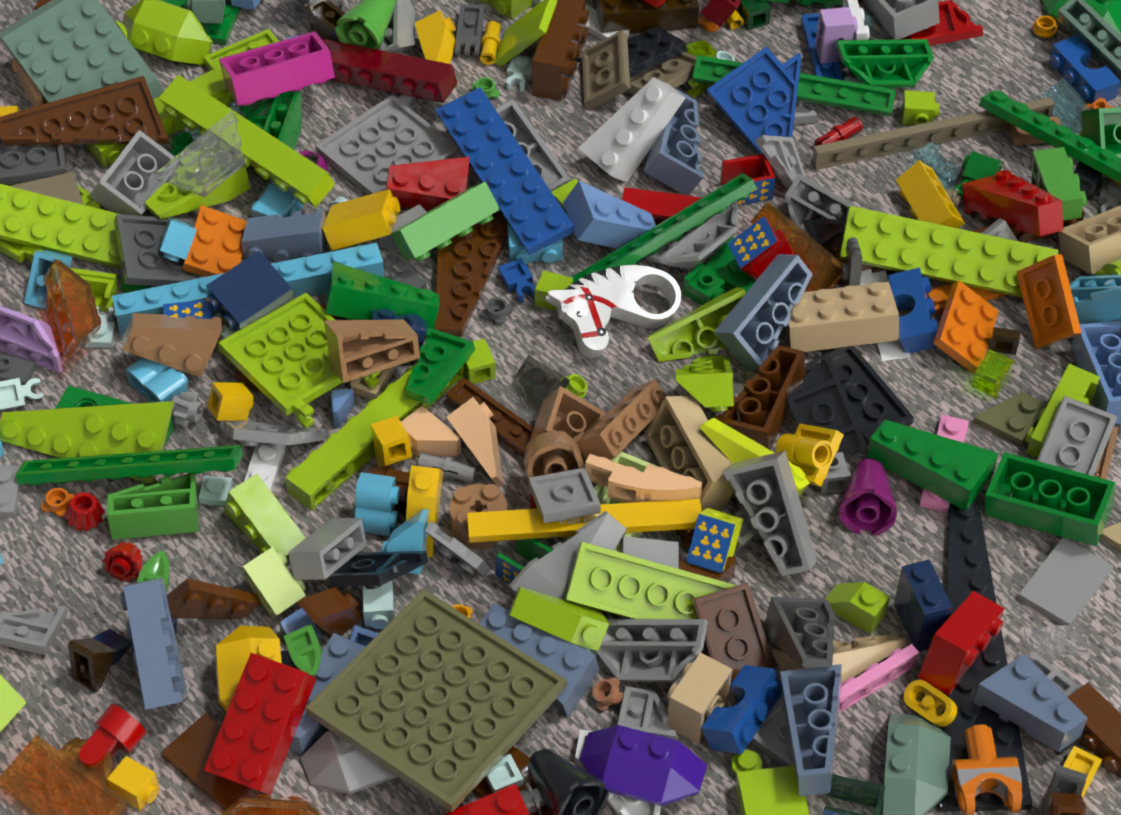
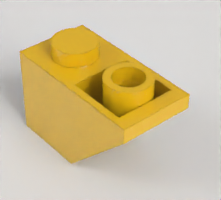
(390, 441)

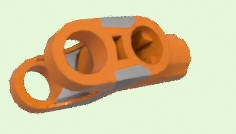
(985, 772)

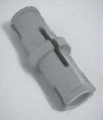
(449, 467)

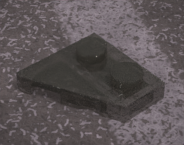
(537, 383)

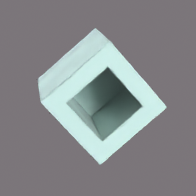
(378, 606)

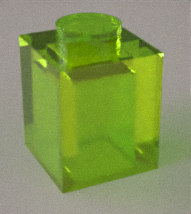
(993, 373)

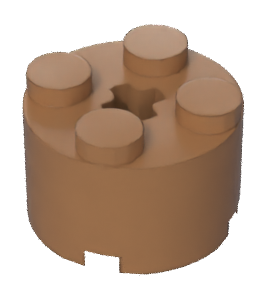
(550, 449)
(474, 499)

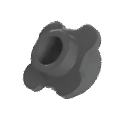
(497, 304)
(532, 799)

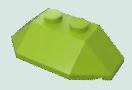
(167, 31)

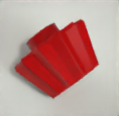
(84, 511)
(123, 561)

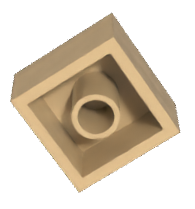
(701, 690)

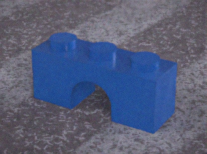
(1072, 59)
(917, 328)
(734, 727)

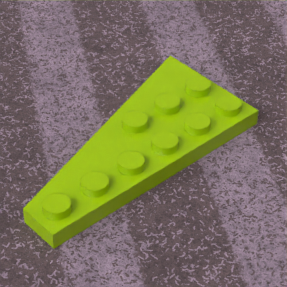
(90, 430)

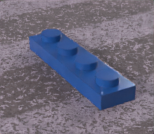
(829, 70)

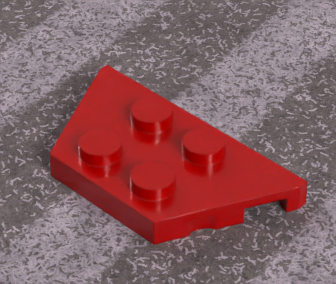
(953, 26)

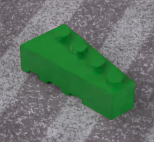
(934, 462)

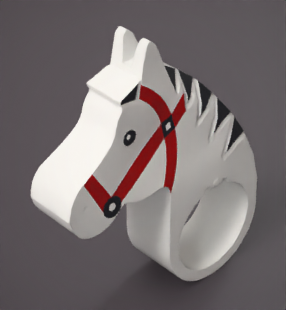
(607, 294)

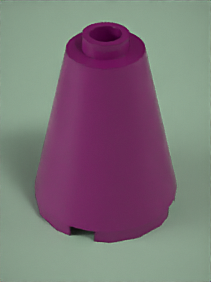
(868, 500)

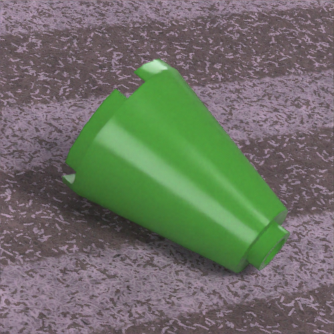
(365, 23)

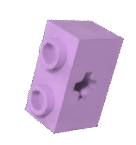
(833, 26)

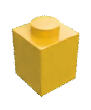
(230, 401)
(134, 783)

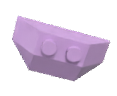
(28, 339)

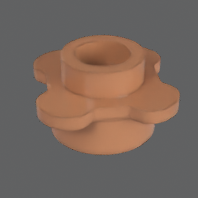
(602, 688)

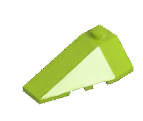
(171, 201)

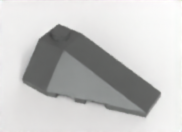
(802, 629)

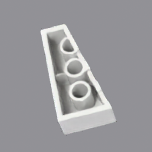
(633, 129)

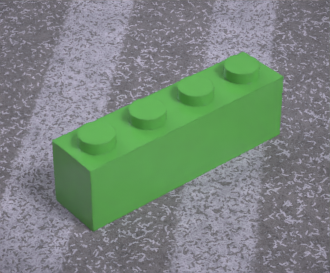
(445, 221)

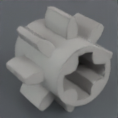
(187, 408)

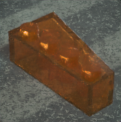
(822, 264)

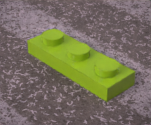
(258, 40)

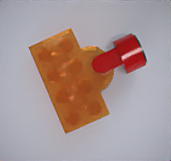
(77, 774)

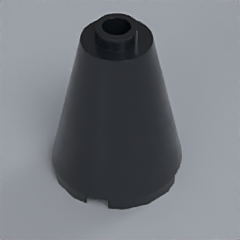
(566, 786)

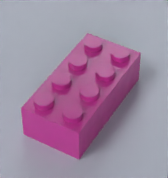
(277, 68)

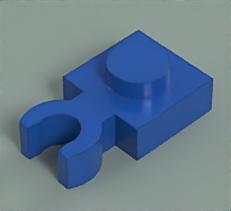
(517, 276)

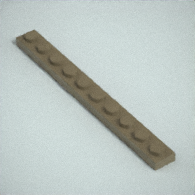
(917, 136)

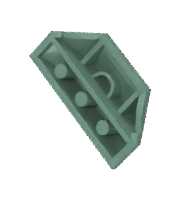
(915, 765)

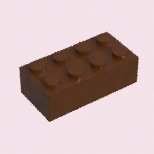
(559, 49)

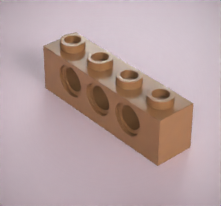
(623, 421)

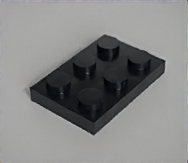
(652, 49)

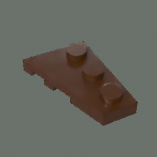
(210, 601)

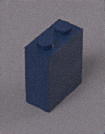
(248, 292)
(921, 603)

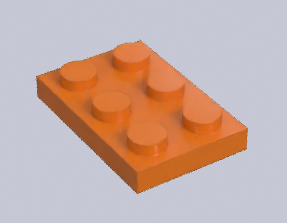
(215, 243)
(1048, 301)
(966, 326)

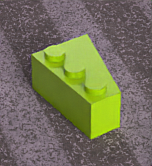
(1074, 384)

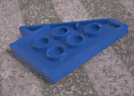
(760, 96)

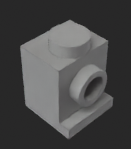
(836, 472)

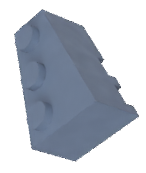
(285, 236)
(1033, 702)

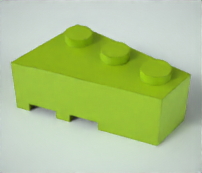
(262, 517)

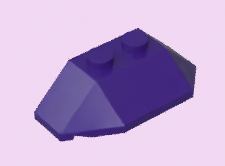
(642, 765)

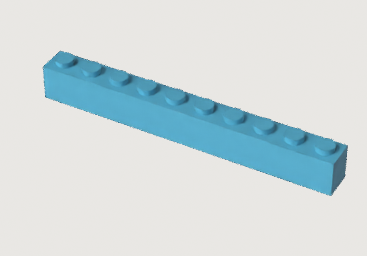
(303, 274)

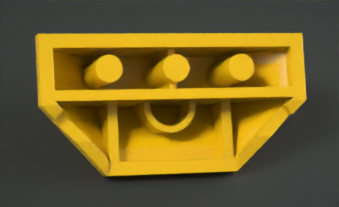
(233, 654)

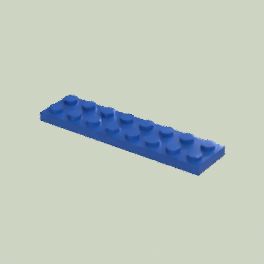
(506, 169)

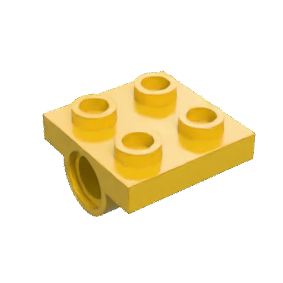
(811, 450)

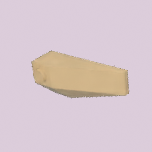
(853, 657)

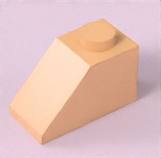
(430, 435)

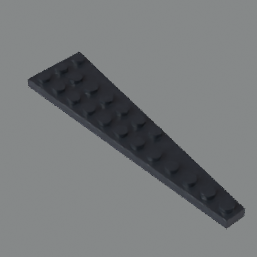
(968, 572)

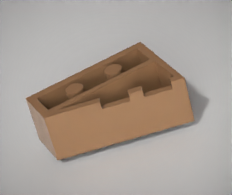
(173, 341)
(369, 346)

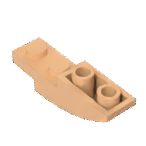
(632, 485)

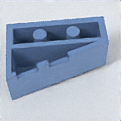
(604, 218)

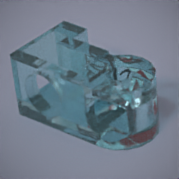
(945, 170)

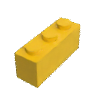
(927, 196)

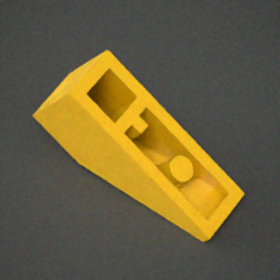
(436, 37)
(425, 493)

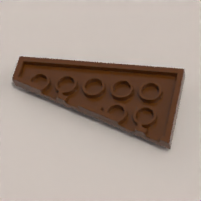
(93, 117)
(464, 272)

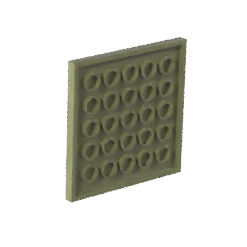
(437, 699)

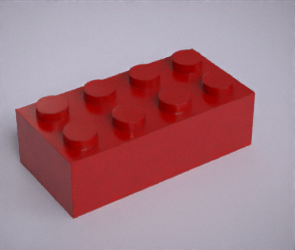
(260, 723)

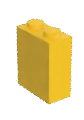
(361, 219)

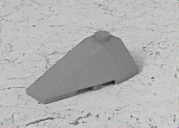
(533, 145)
(553, 571)

